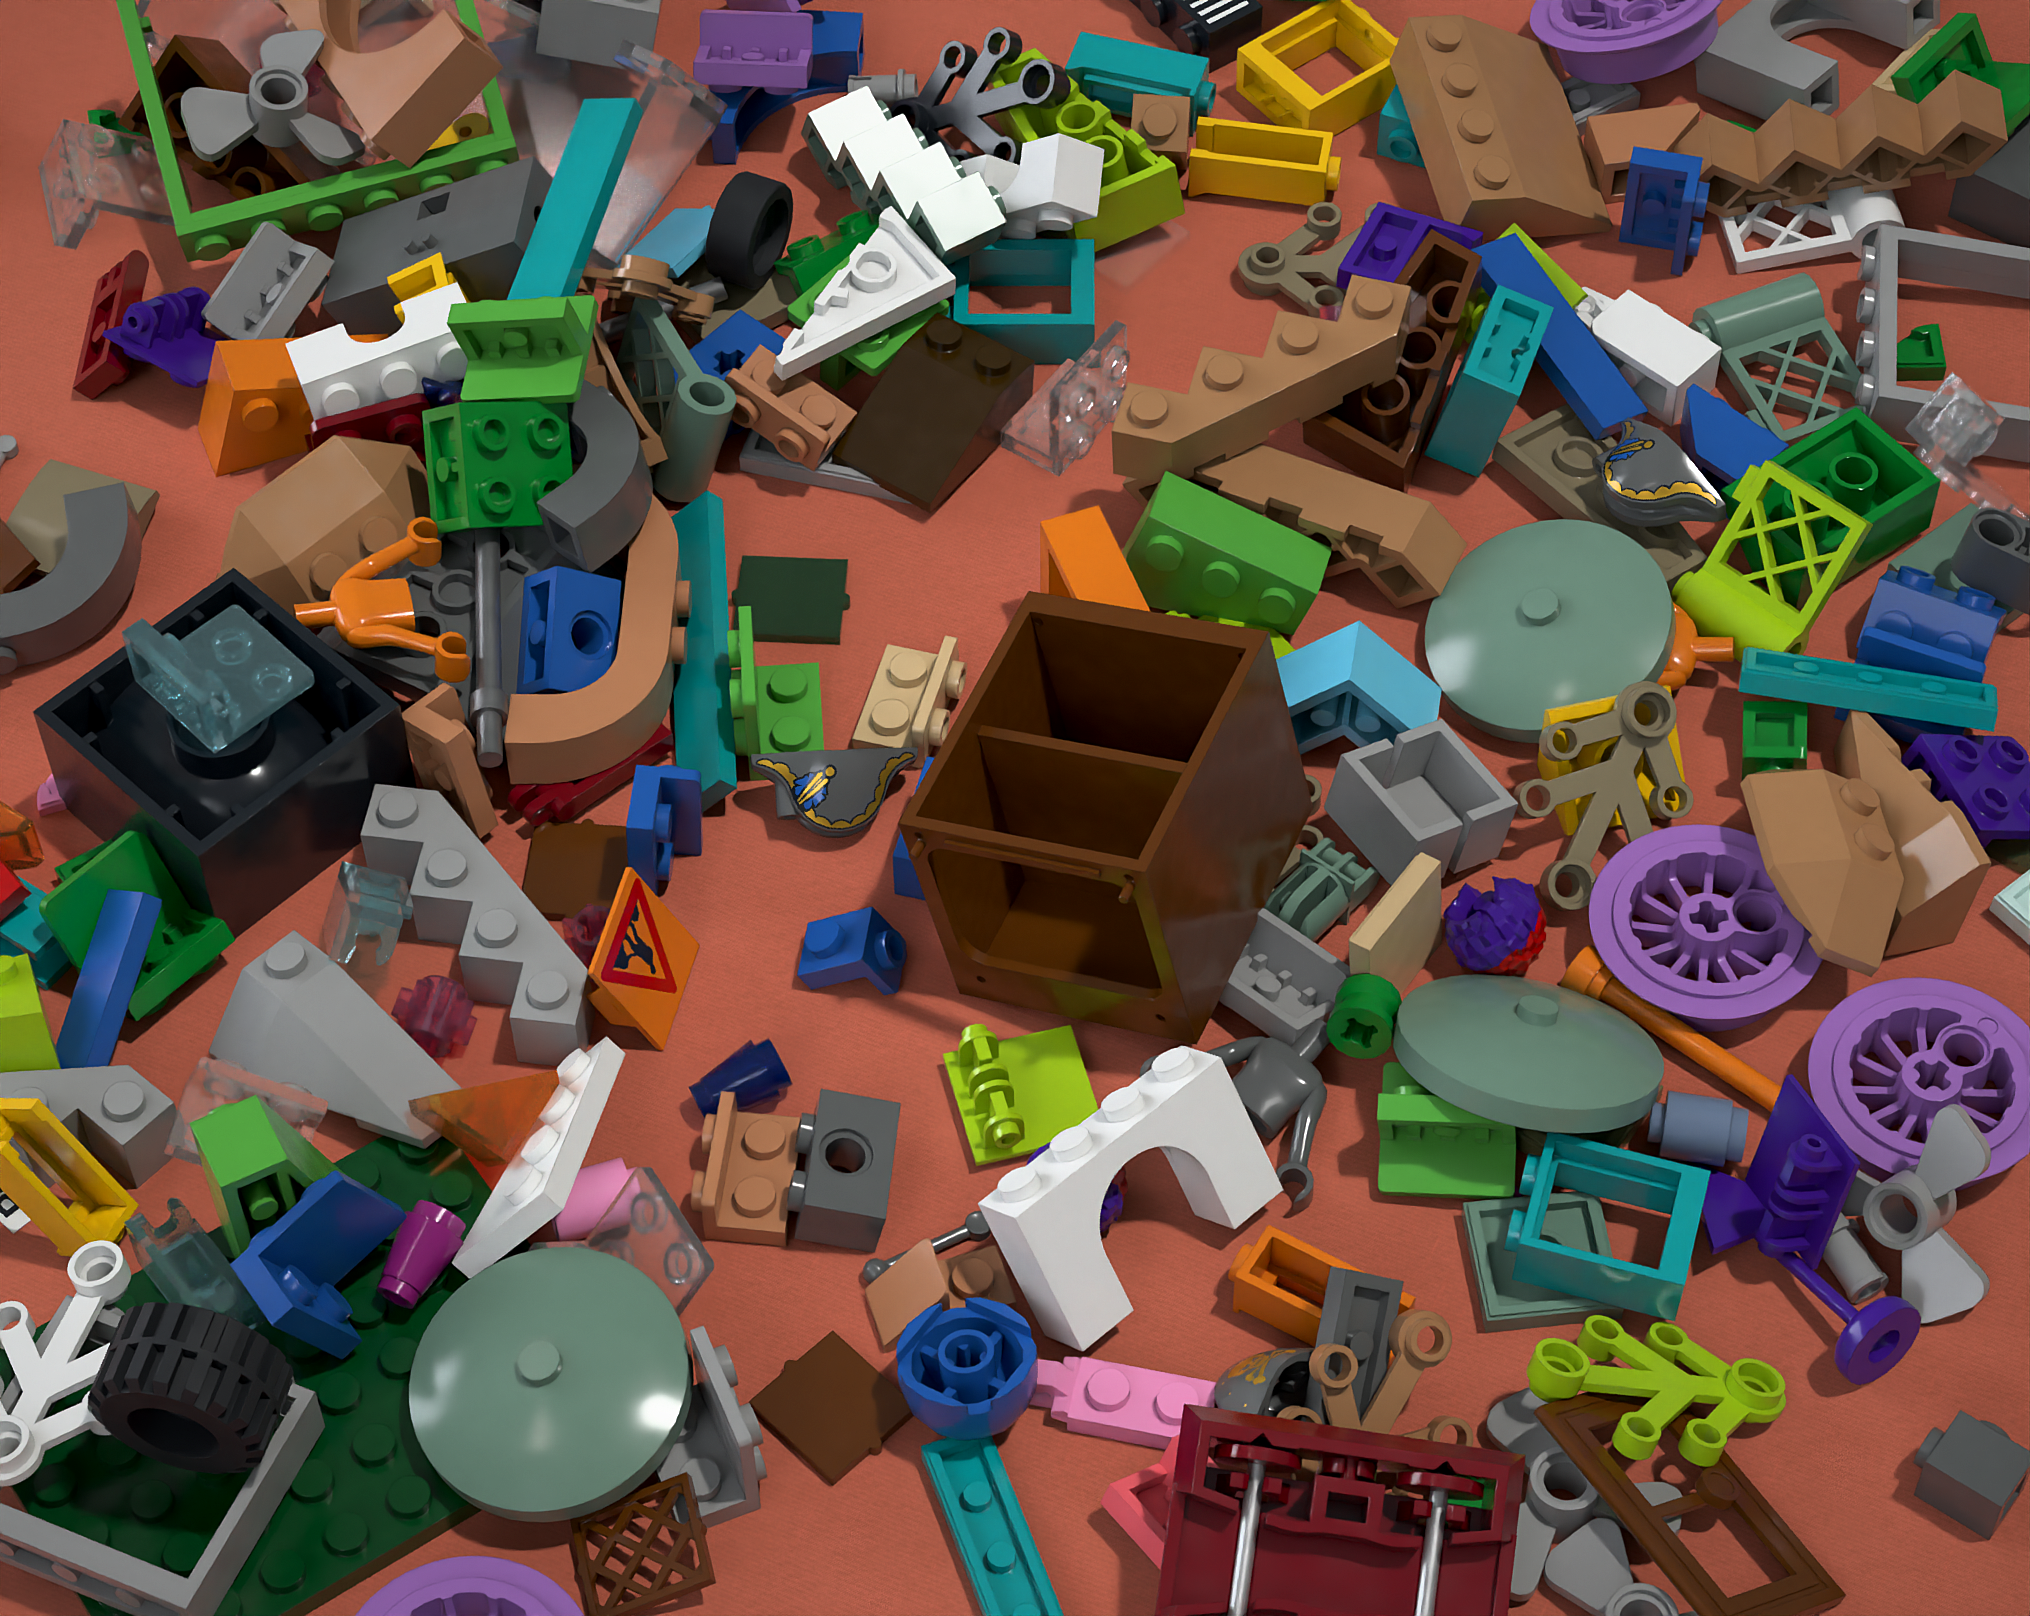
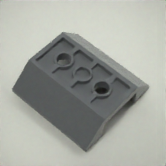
(447, 602)

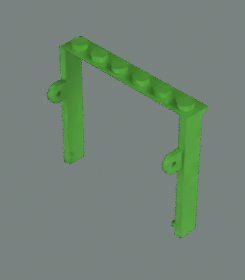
(318, 203)

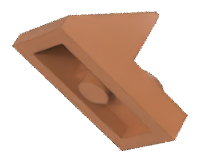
(923, 1281)

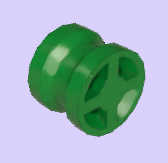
(1364, 1016)

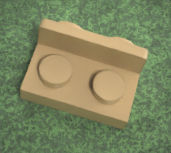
(911, 699)

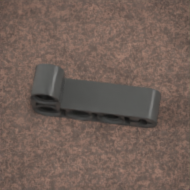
(1996, 557)

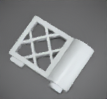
(1848, 213)

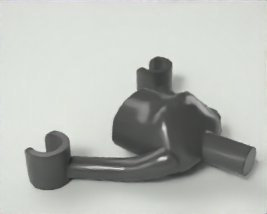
(1274, 1087)

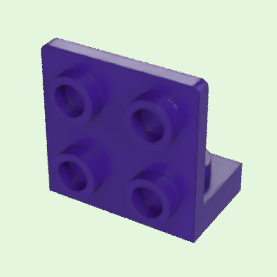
(1982, 777)

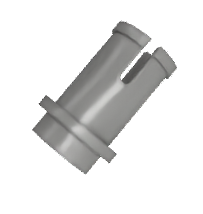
(887, 87)
(1853, 1262)

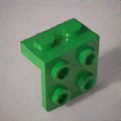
(1963, 48)
(182, 939)

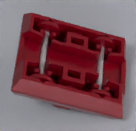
(1340, 1538)

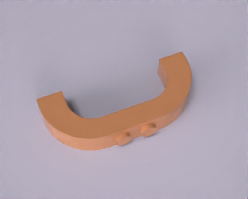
(609, 720)

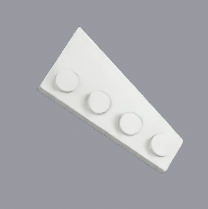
(547, 1161)

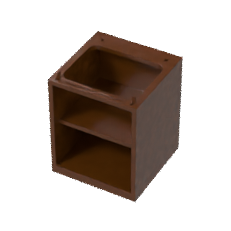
(1110, 814)

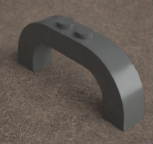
(611, 491)
(84, 585)

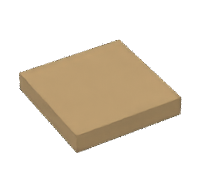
(1402, 926)

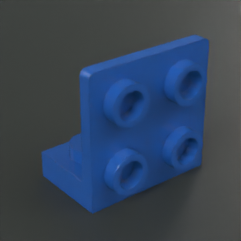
(308, 1251)

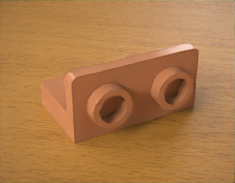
(790, 413)
(448, 757)
(746, 1175)

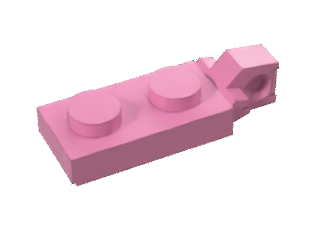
(1118, 1399)

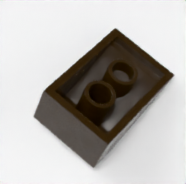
(936, 412)

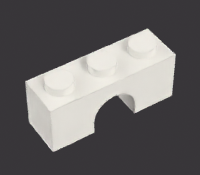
(1049, 188)
(351, 374)

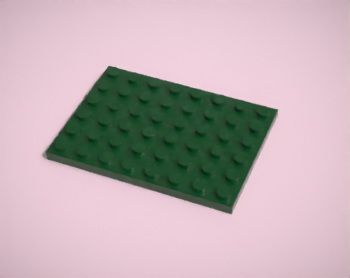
(366, 1482)

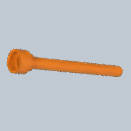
(1592, 978)

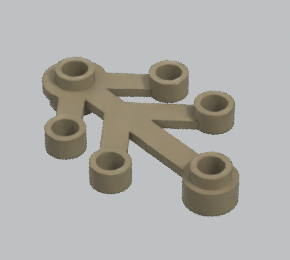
(1282, 266)
(1610, 782)

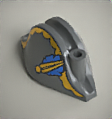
(1654, 481)
(832, 789)

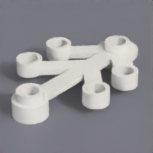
(100, 1279)

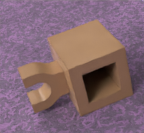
(1164, 125)

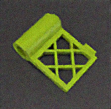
(1734, 605)

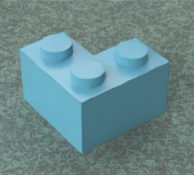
(1355, 689)

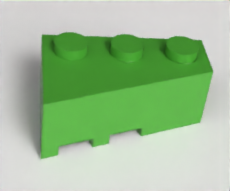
(1222, 559)

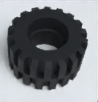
(191, 1388)

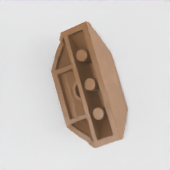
(325, 517)
(1828, 859)

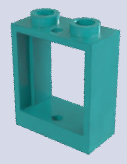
(1032, 263)
(1489, 381)
(1619, 1177)

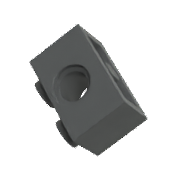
(835, 1205)

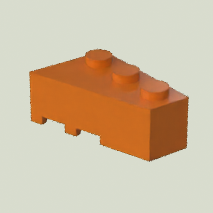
(255, 404)

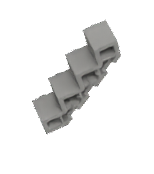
(470, 900)
(106, 1111)

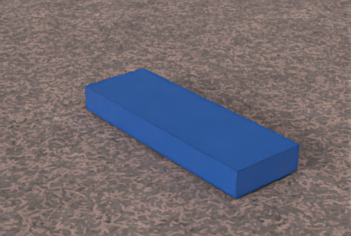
(107, 979)

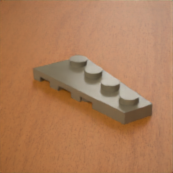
(1556, 464)

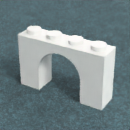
(1052, 1207)

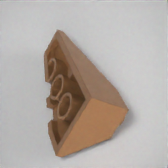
(1931, 838)

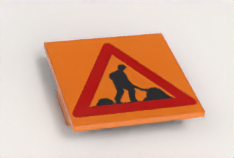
(641, 962)

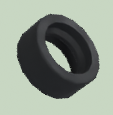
(749, 230)

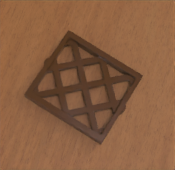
(627, 1506)

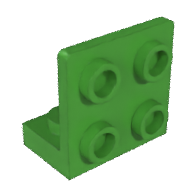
(777, 701)

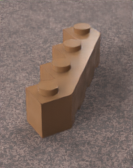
(1869, 145)
(1244, 397)
(1387, 533)

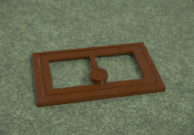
(1720, 1486)

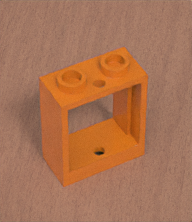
(1085, 561)

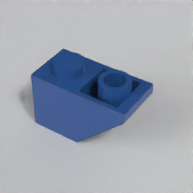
(1722, 439)

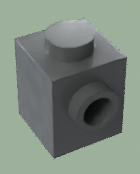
(1972, 1473)

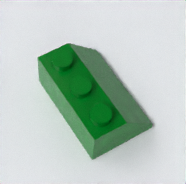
(1863, 472)

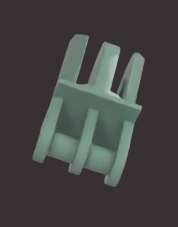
(1322, 890)

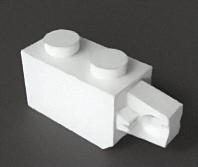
(1651, 350)

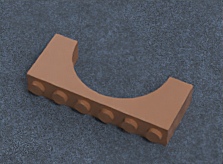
(403, 92)

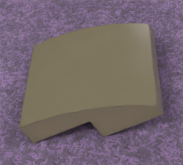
(41, 515)

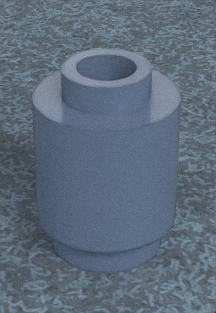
(1698, 1129)

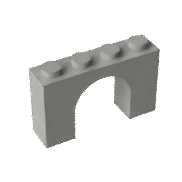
(1760, 70)

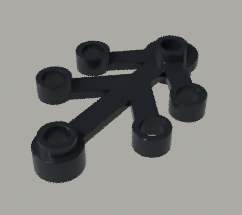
(1039, 85)

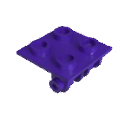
(170, 335)
(1799, 1177)

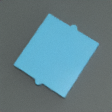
(677, 239)

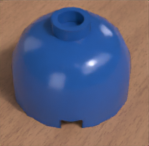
(968, 1368)

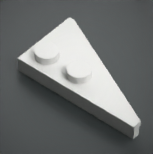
(878, 288)

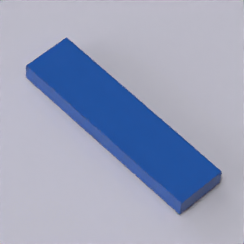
(1567, 348)

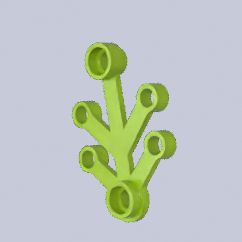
(1744, 1393)

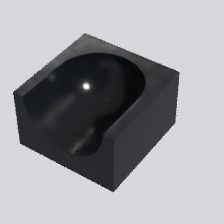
(263, 810)

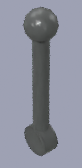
(974, 1228)

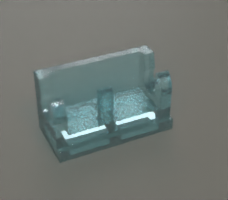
(365, 904)
(190, 1265)

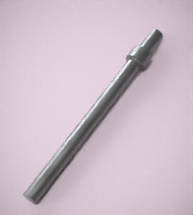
(489, 702)

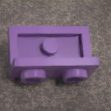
(754, 51)

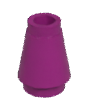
(420, 1252)

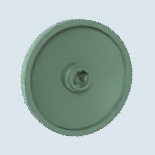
(1547, 624)
(1528, 1053)
(551, 1384)

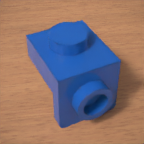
(853, 948)

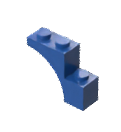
(836, 55)

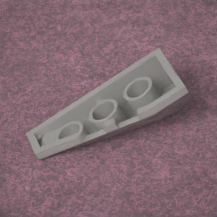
(316, 1027)

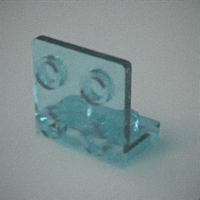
(217, 676)

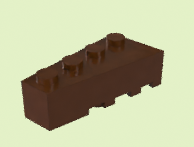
(250, 166)
(1386, 427)

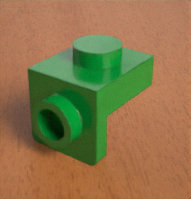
(1774, 736)

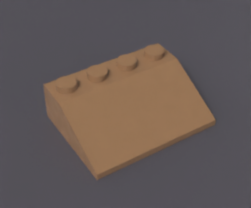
(1495, 129)

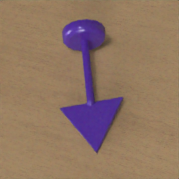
(1873, 1336)

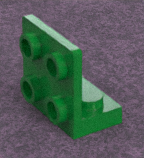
(494, 462)

